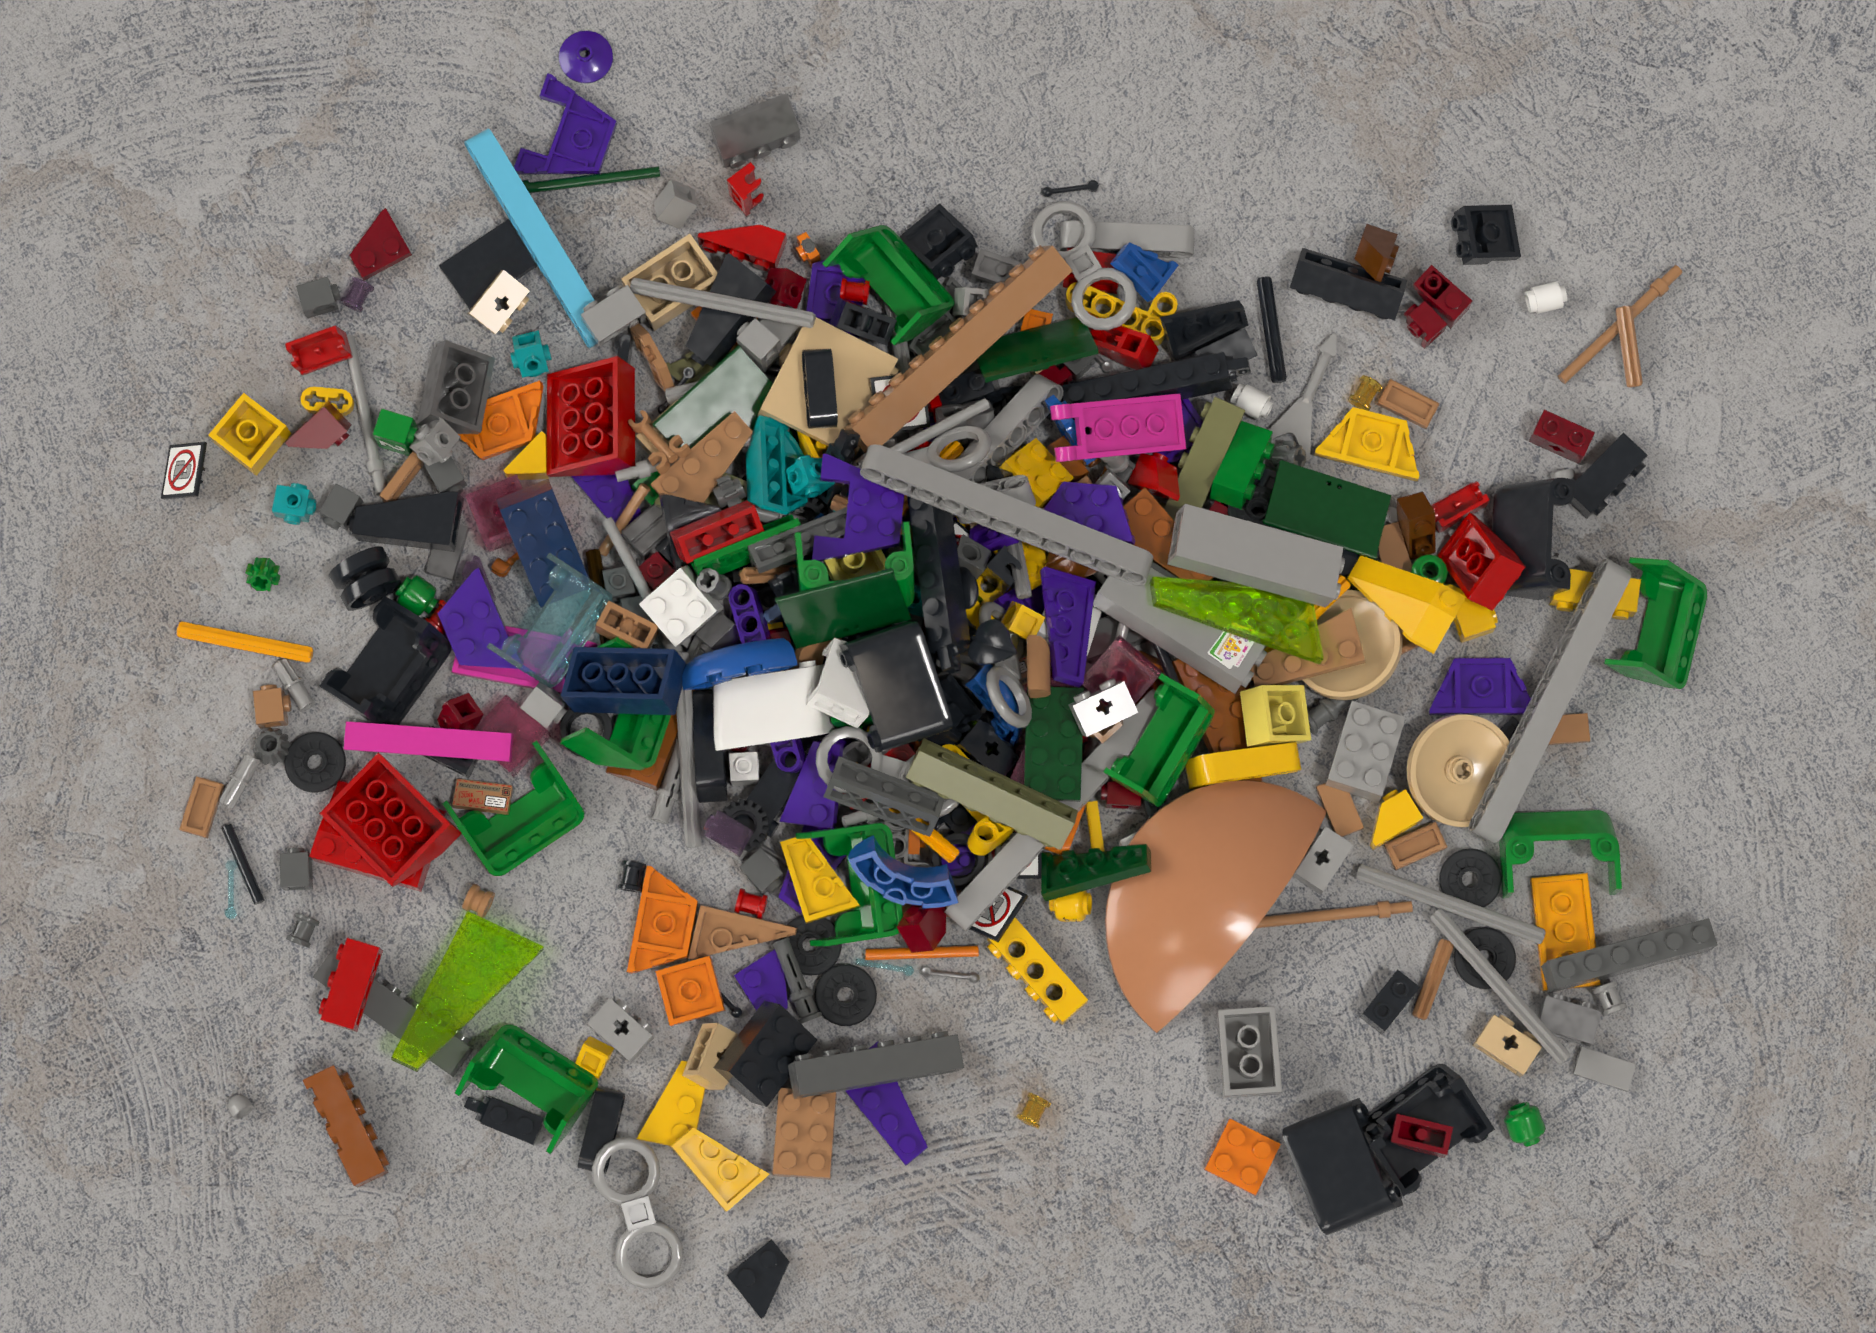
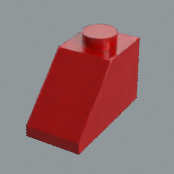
(1156, 476)

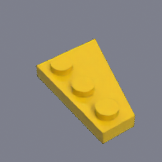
(815, 882)
(675, 1110)
(720, 1170)

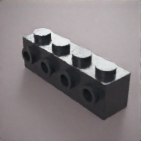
(1347, 284)

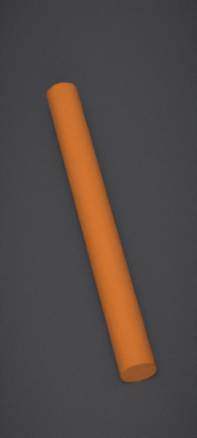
(905, 953)

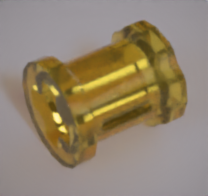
(1365, 393)
(1033, 1110)

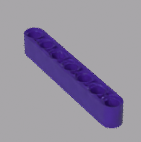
(741, 615)

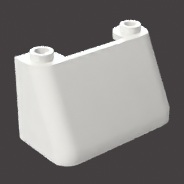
(768, 708)

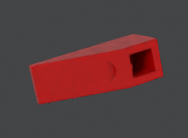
(750, 243)

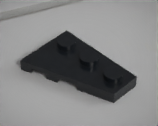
(1201, 327)

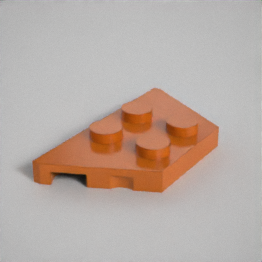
(507, 422)
(662, 923)

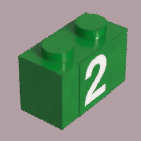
(395, 432)

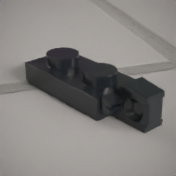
(841, 449)
(506, 1118)

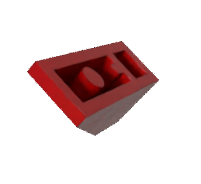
(1126, 346)

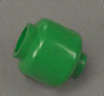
(1430, 564)
(416, 595)
(1524, 1124)

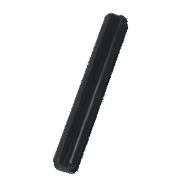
(1271, 329)

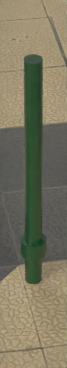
(590, 180)

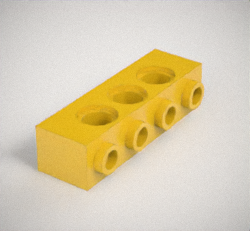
(1072, 998)

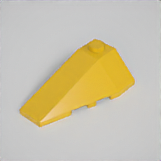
(1412, 601)

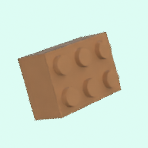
(804, 1135)

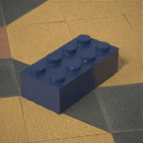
(537, 530)
(624, 680)

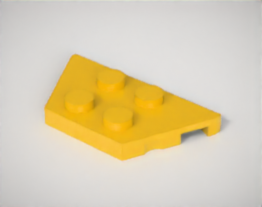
(1372, 443)

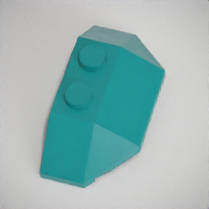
(767, 458)

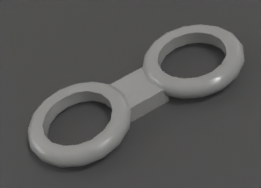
(1086, 266)
(931, 454)
(1009, 673)
(879, 762)
(637, 1212)

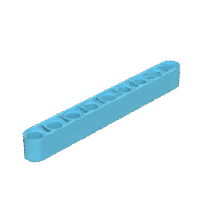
(532, 228)

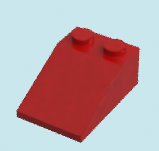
(1480, 562)

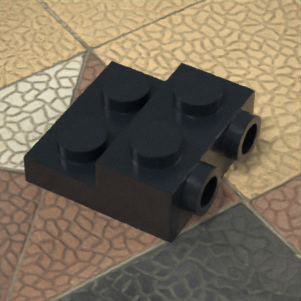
(1485, 234)
(940, 241)

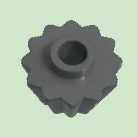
(278, 753)

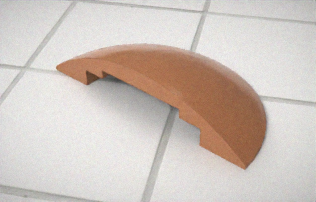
(1212, 880)

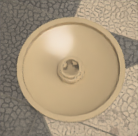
(1380, 645)
(1454, 766)

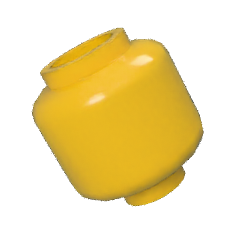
(1072, 907)

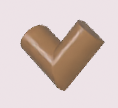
(1038, 667)

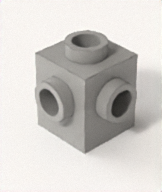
(434, 442)

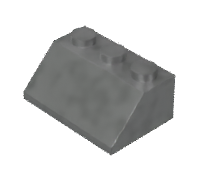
(755, 131)
(456, 387)

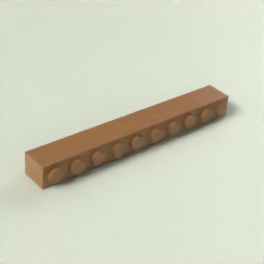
(959, 347)

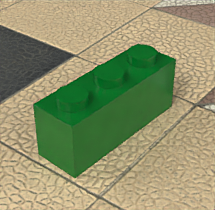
(1242, 465)

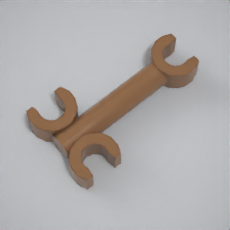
(667, 453)

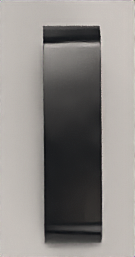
(709, 763)

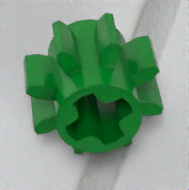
(263, 574)

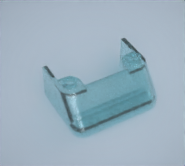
(560, 626)

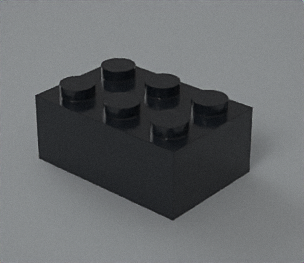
(762, 1051)

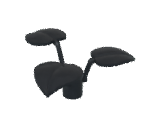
(991, 640)

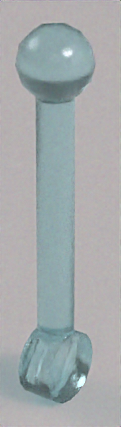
(230, 912)
(908, 970)

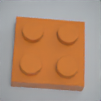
(690, 991)
(1242, 1157)

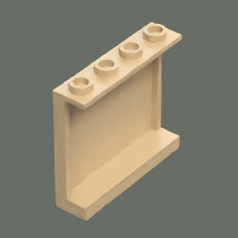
(853, 366)

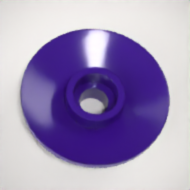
(588, 68)

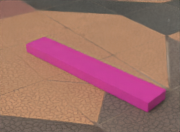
(428, 741)

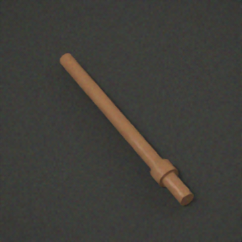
(1657, 289)
(1382, 910)

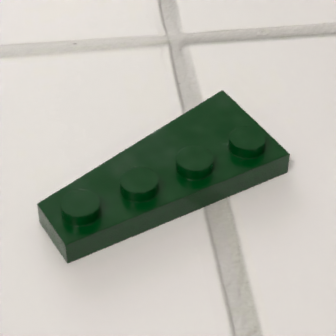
(1083, 871)

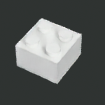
(680, 606)

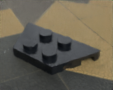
(679, 513)

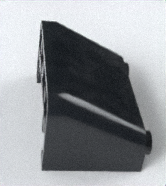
(1525, 525)
(391, 666)
(898, 685)
(1433, 1096)
(1339, 1168)

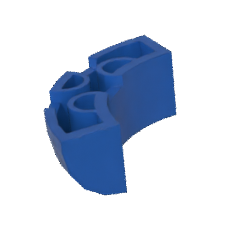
(734, 661)
(978, 686)
(901, 882)

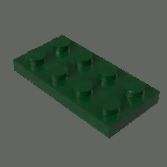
(1054, 746)

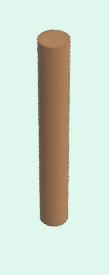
(625, 516)

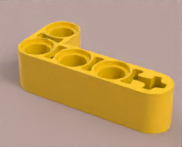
(1142, 318)
(1243, 764)
(992, 831)

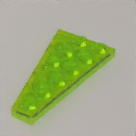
(1244, 612)
(471, 974)

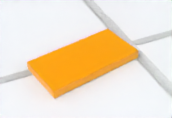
(1566, 915)

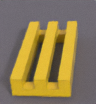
(1094, 825)

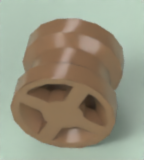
(478, 900)

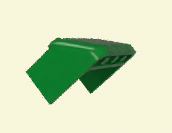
(895, 276)
(815, 574)
(1668, 625)
(633, 740)
(1165, 743)
(531, 823)
(1530, 827)
(876, 915)
(534, 1074)

